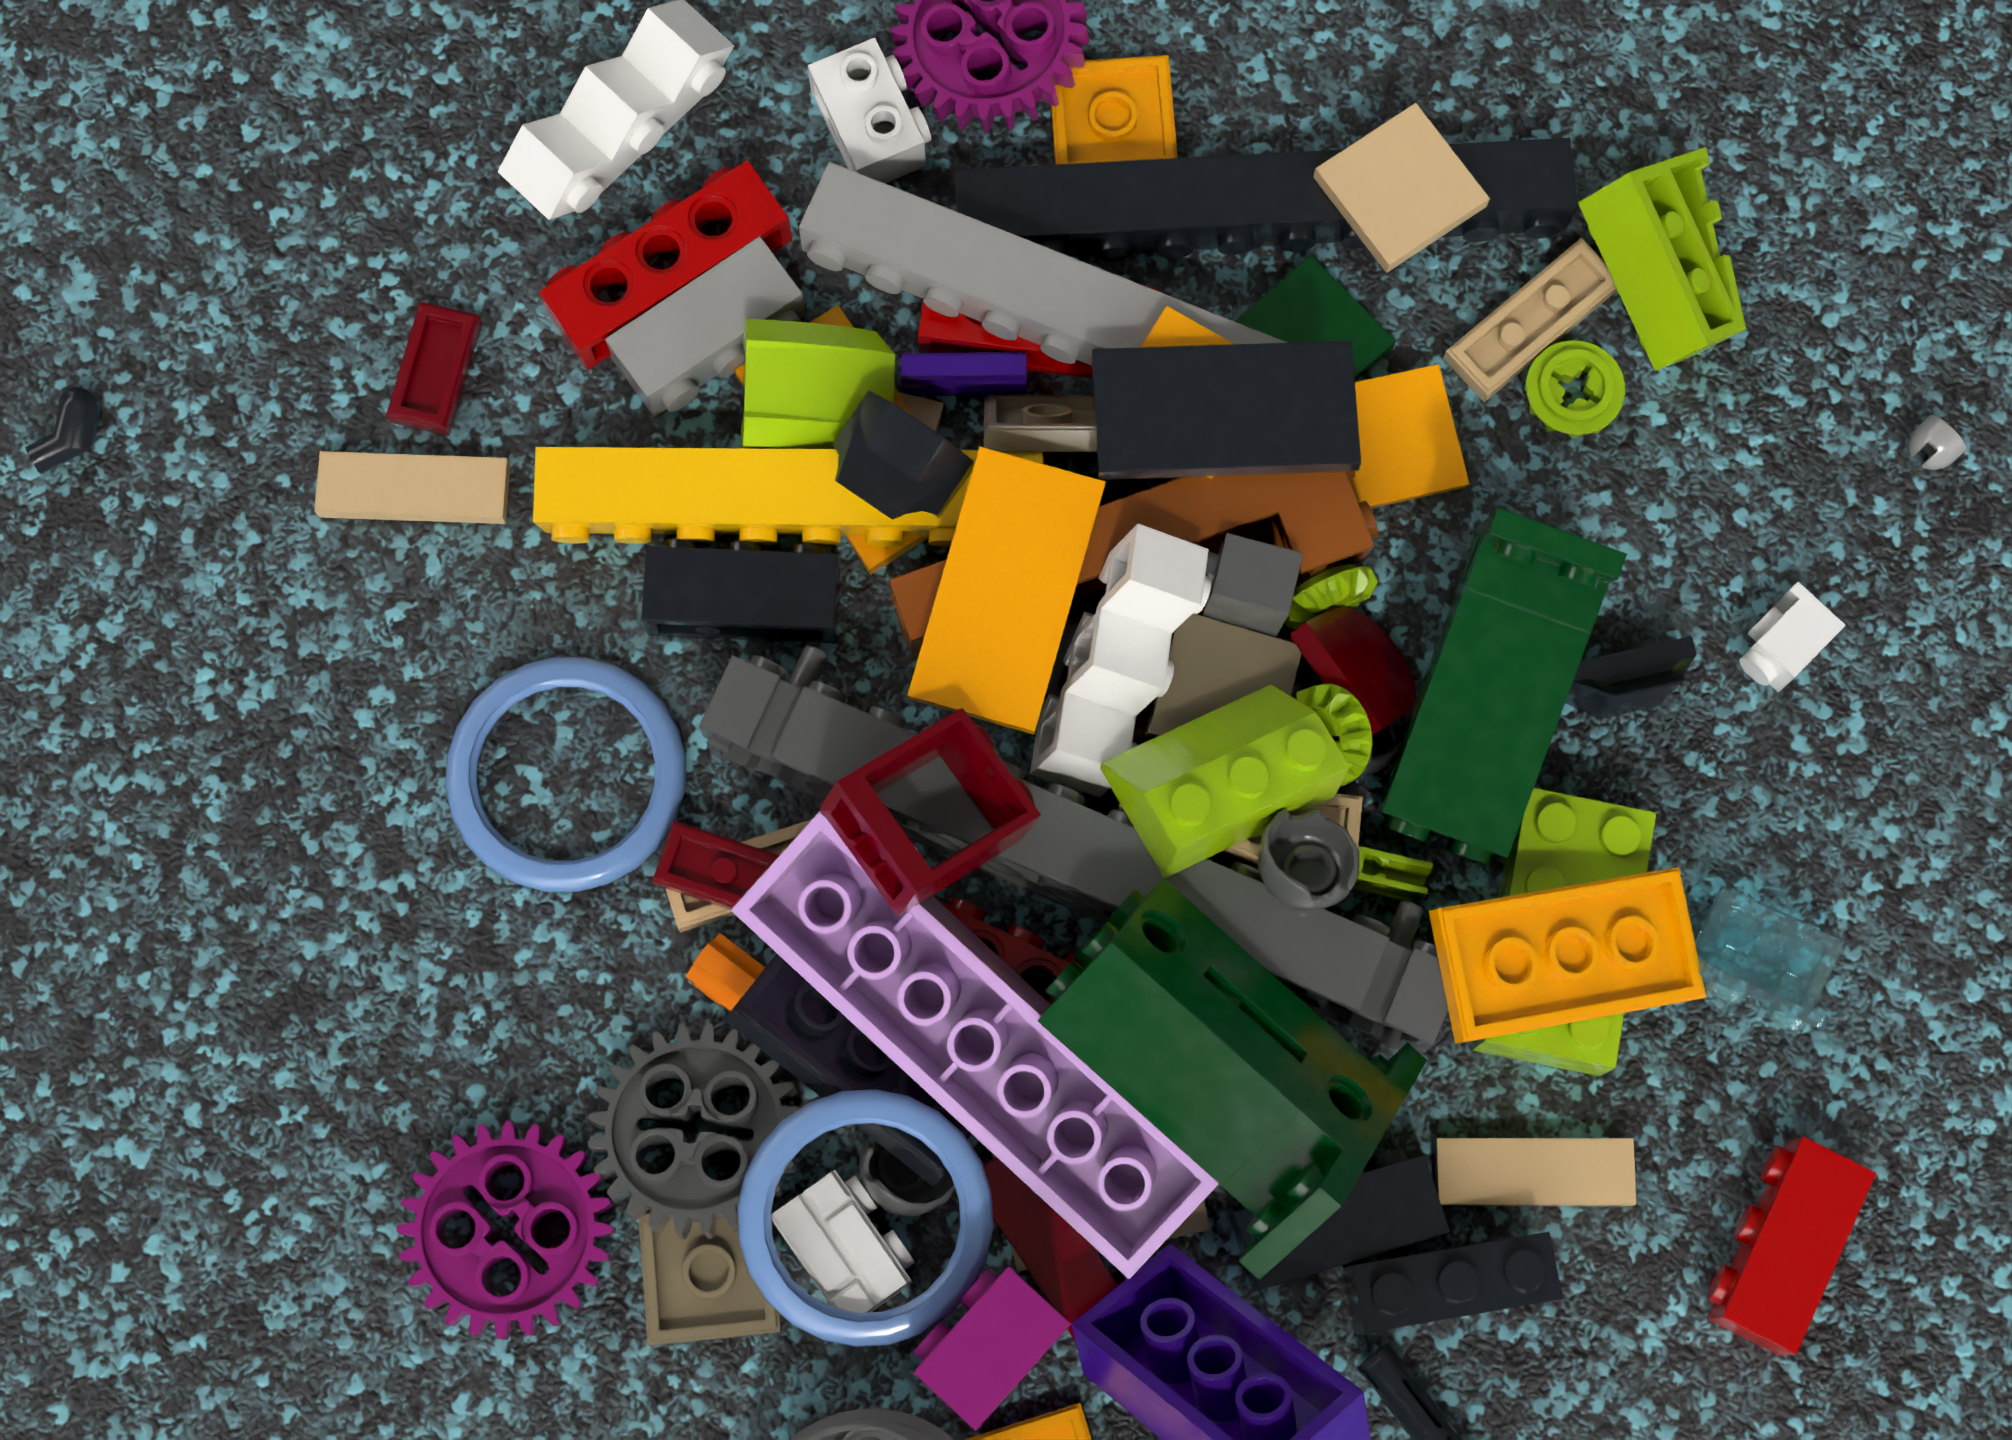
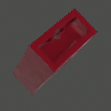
(882, 844)

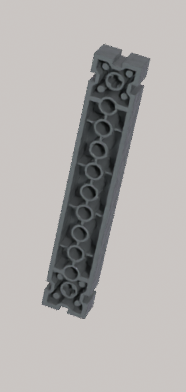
(1077, 857)

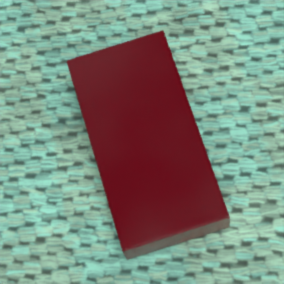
(434, 368)

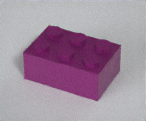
(990, 1346)

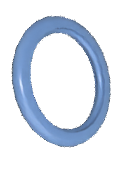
(589, 871)
(756, 1225)

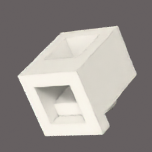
(1789, 638)

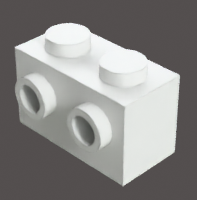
(867, 112)

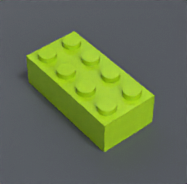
(1562, 845)

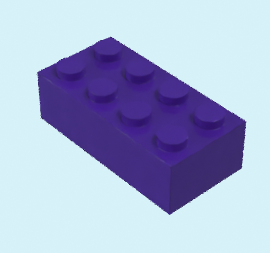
(1208, 1363)

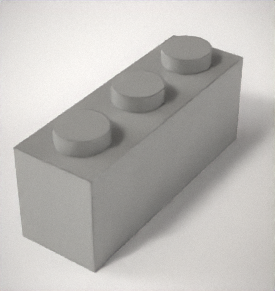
(702, 327)

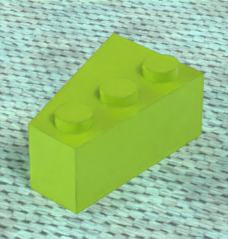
(1666, 257)

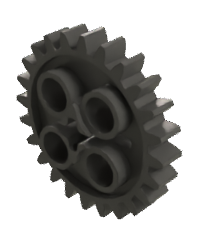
(706, 1072)

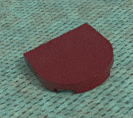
(1360, 657)

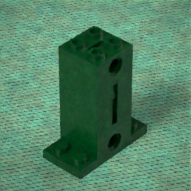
(1497, 684)
(1227, 1065)

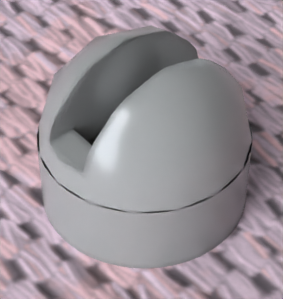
(1937, 441)

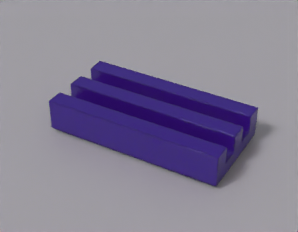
(963, 373)

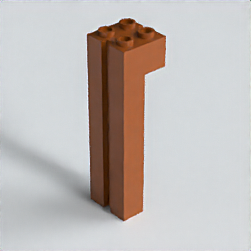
(1291, 510)

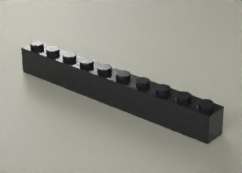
(1244, 201)

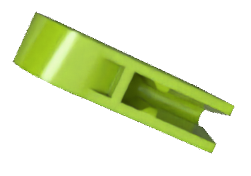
(1392, 875)

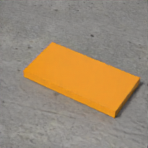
(1006, 590)
(1566, 954)

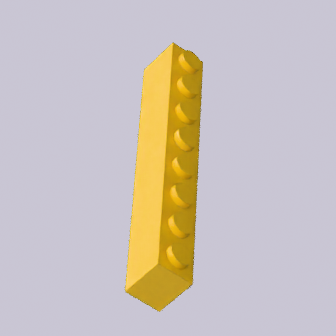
(718, 494)

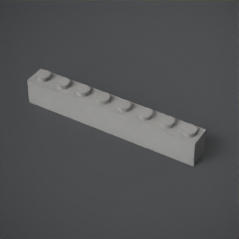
(985, 271)

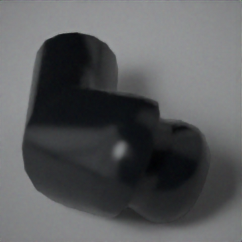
(73, 431)

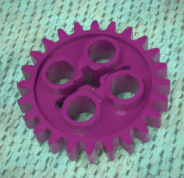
(948, 69)
(464, 1273)

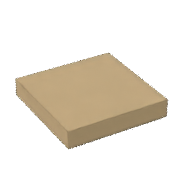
(1401, 187)

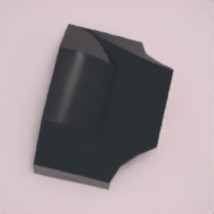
(898, 460)
(1631, 678)

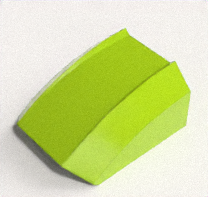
(808, 381)

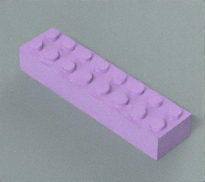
(975, 1045)

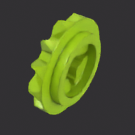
(1564, 363)
(1333, 588)
(1342, 718)

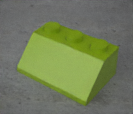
(1225, 776)

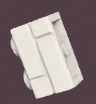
(842, 1247)

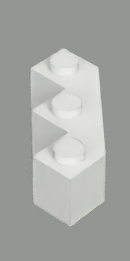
(617, 111)
(1119, 657)

